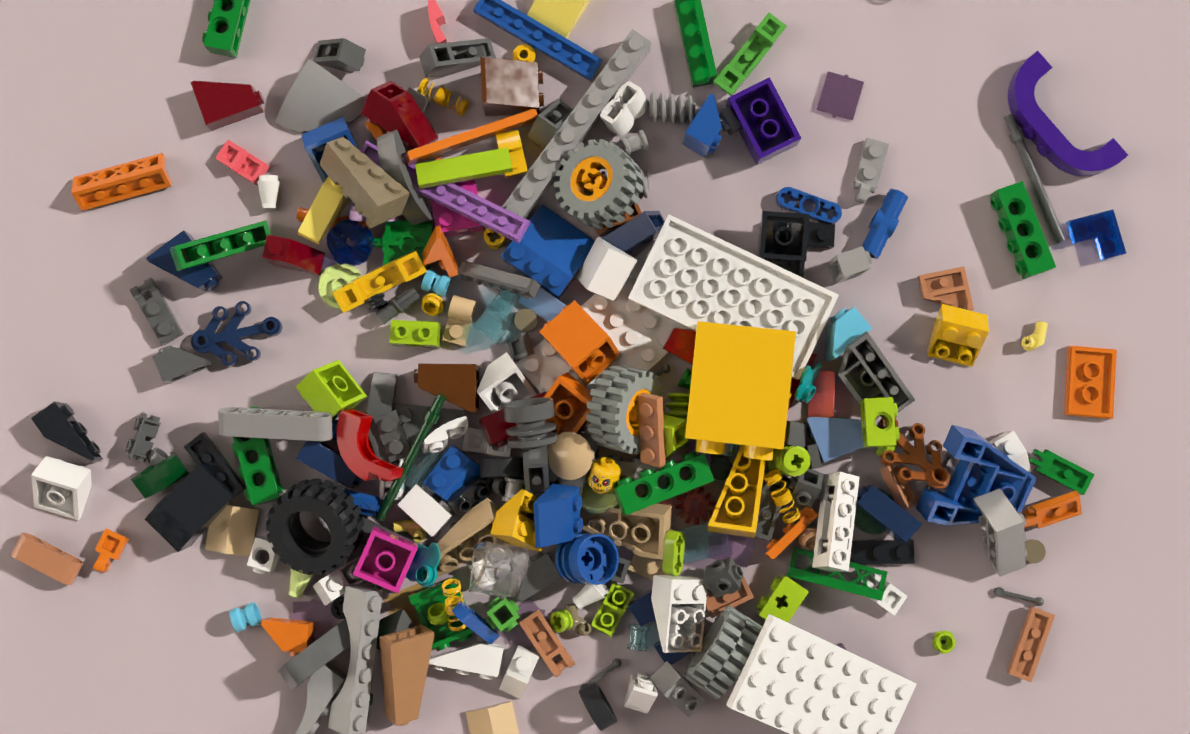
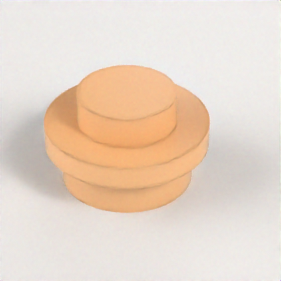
(807, 538)

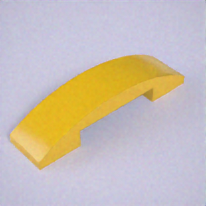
(379, 281)

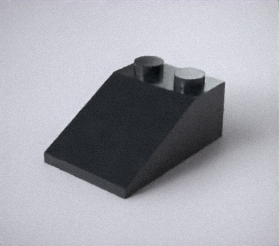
(189, 508)

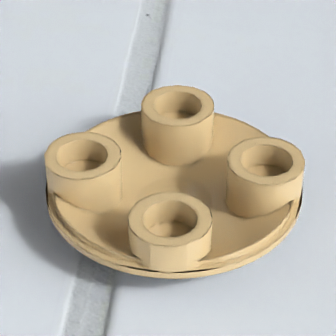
(570, 456)

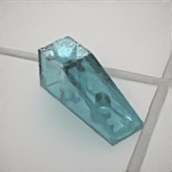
(498, 317)

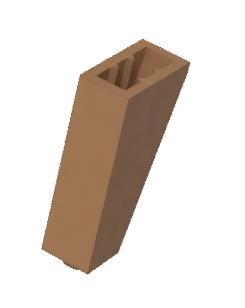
(404, 672)

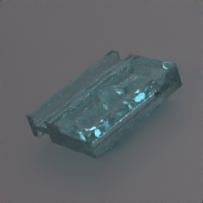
(696, 542)

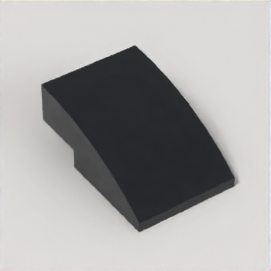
(784, 240)

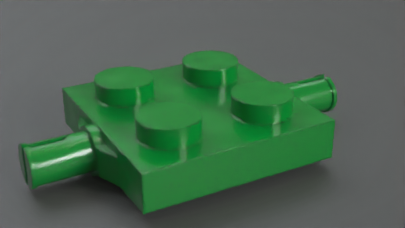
(403, 238)

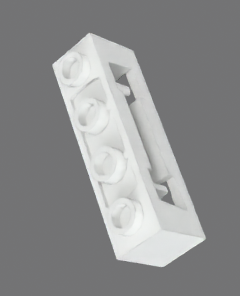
(836, 522)

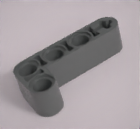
(316, 655)

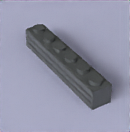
(499, 279)

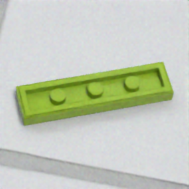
(463, 168)

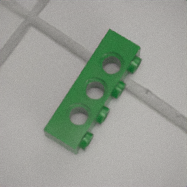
(228, 41)
(1026, 218)
(220, 245)
(698, 475)
(272, 487)

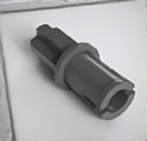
(398, 305)

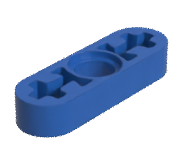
(822, 218)
(475, 622)

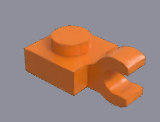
(110, 547)

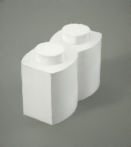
(624, 109)

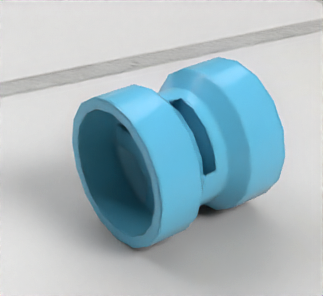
(436, 282)
(246, 616)

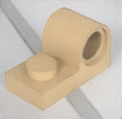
(460, 320)

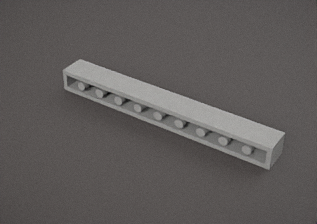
(578, 124)

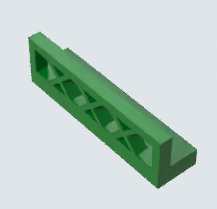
(695, 42)
(837, 583)

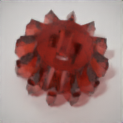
(702, 506)

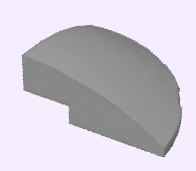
(318, 100)

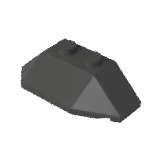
(870, 374)

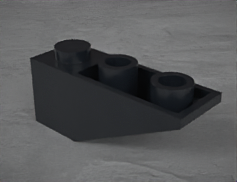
(60, 426)

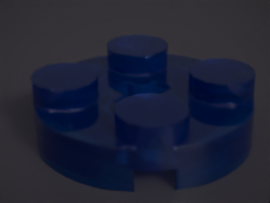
(356, 233)

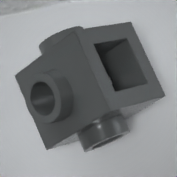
(807, 491)
(723, 577)

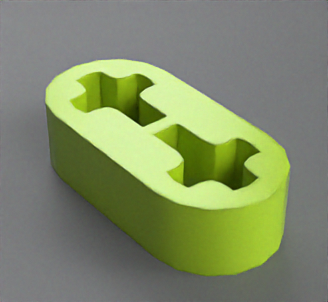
(673, 552)

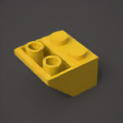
(958, 335)
(516, 521)

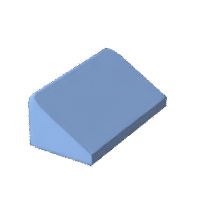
(543, 304)

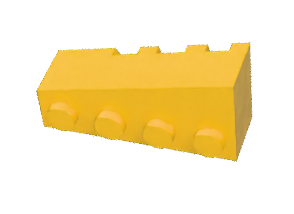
(740, 499)

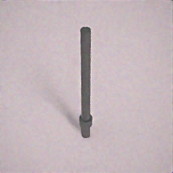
(1017, 137)

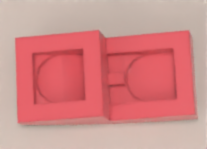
(436, 19)
(242, 162)

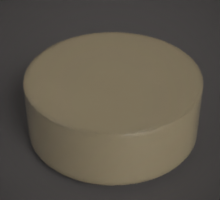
(525, 320)
(1035, 551)

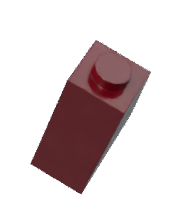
(226, 102)
(292, 255)

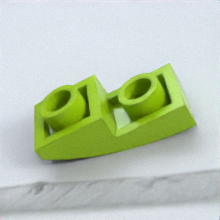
(612, 609)

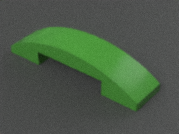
(750, 54)

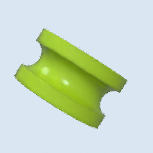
(561, 621)

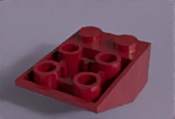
(397, 110)

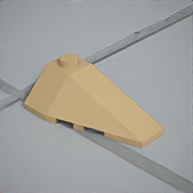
(473, 528)
(638, 531)

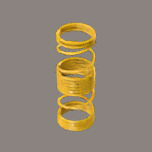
(443, 96)
(781, 496)
(452, 600)

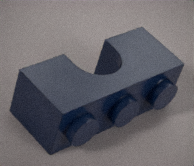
(644, 613)

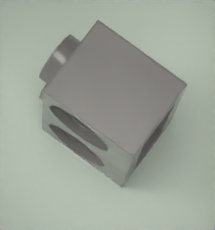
(849, 264)
(677, 689)

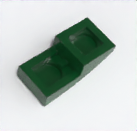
(159, 477)

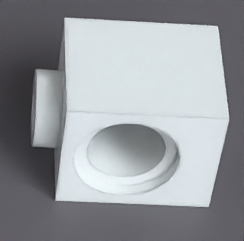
(254, 560)

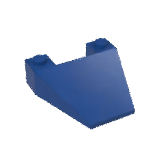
(978, 472)

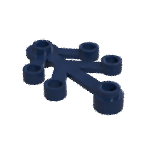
(232, 334)

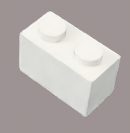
(426, 509)

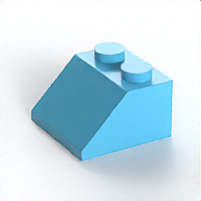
(845, 328)

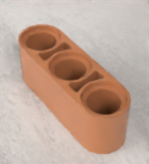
(46, 558)

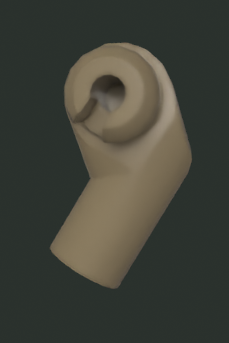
(579, 626)

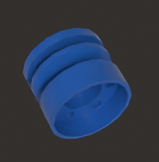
(587, 559)

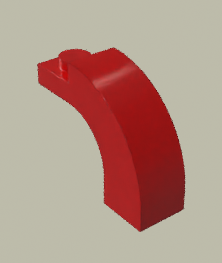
(355, 449)

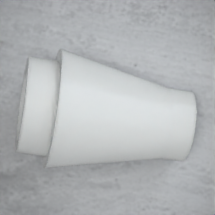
(268, 189)
(590, 594)

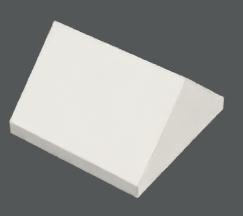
(605, 269)

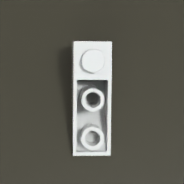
(334, 584)
(475, 658)
(640, 693)

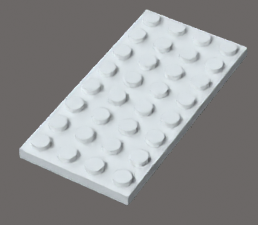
(712, 281)
(633, 329)
(816, 686)

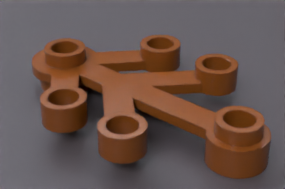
(916, 456)

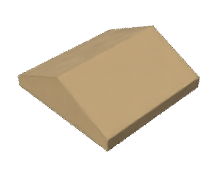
(233, 531)
(493, 719)

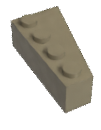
(363, 182)

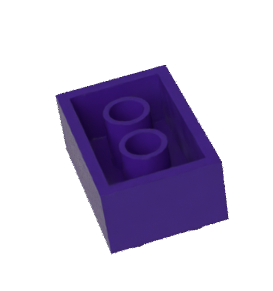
(763, 121)

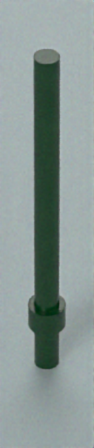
(430, 418)

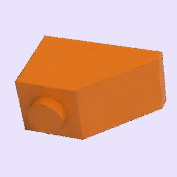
(289, 634)

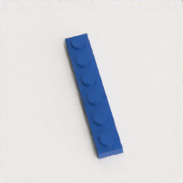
(539, 37)

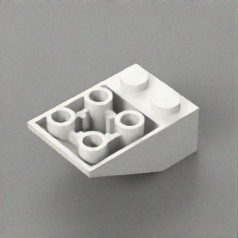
(679, 611)

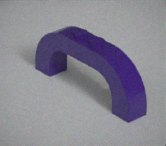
(1045, 134)

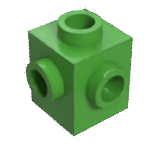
(511, 614)

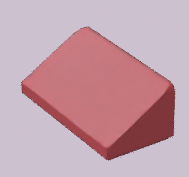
(823, 400)

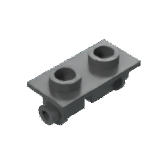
(138, 445)

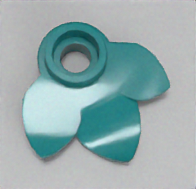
(806, 389)
(424, 565)

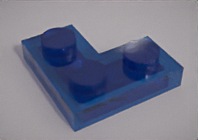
(1102, 228)

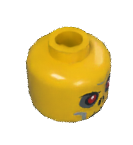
(603, 475)

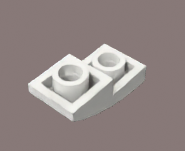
(439, 438)

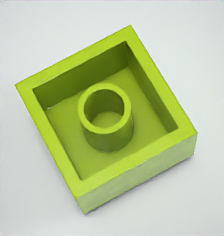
(331, 389)

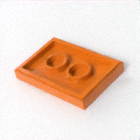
(1090, 382)

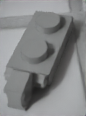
(869, 168)

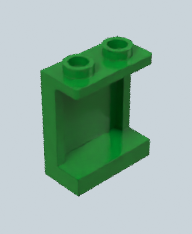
(427, 597)

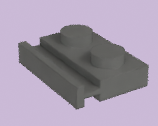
(389, 437)

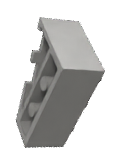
(1004, 531)

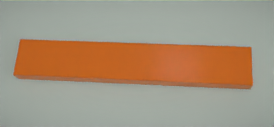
(469, 137)

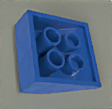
(549, 252)

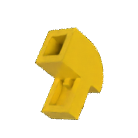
(513, 142)

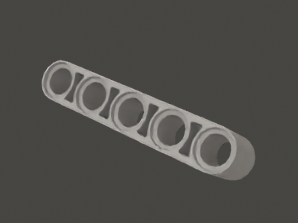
(275, 424)

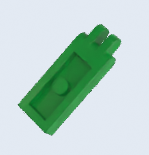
(1062, 471)

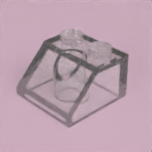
(498, 569)

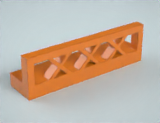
(121, 183)

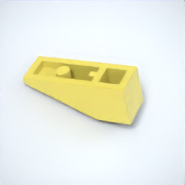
(323, 212)

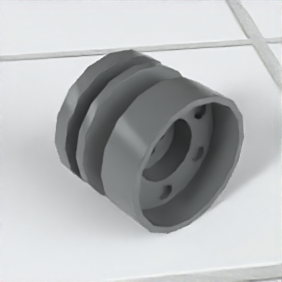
(530, 427)

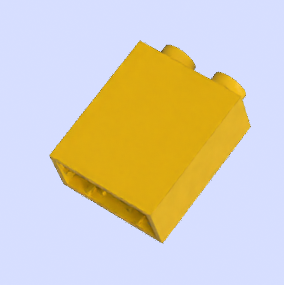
(740, 388)

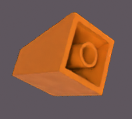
(580, 342)

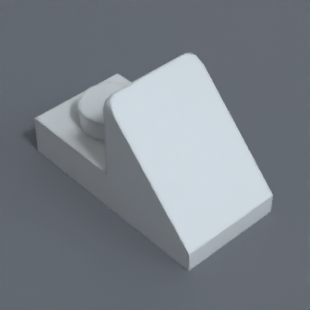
(519, 672)

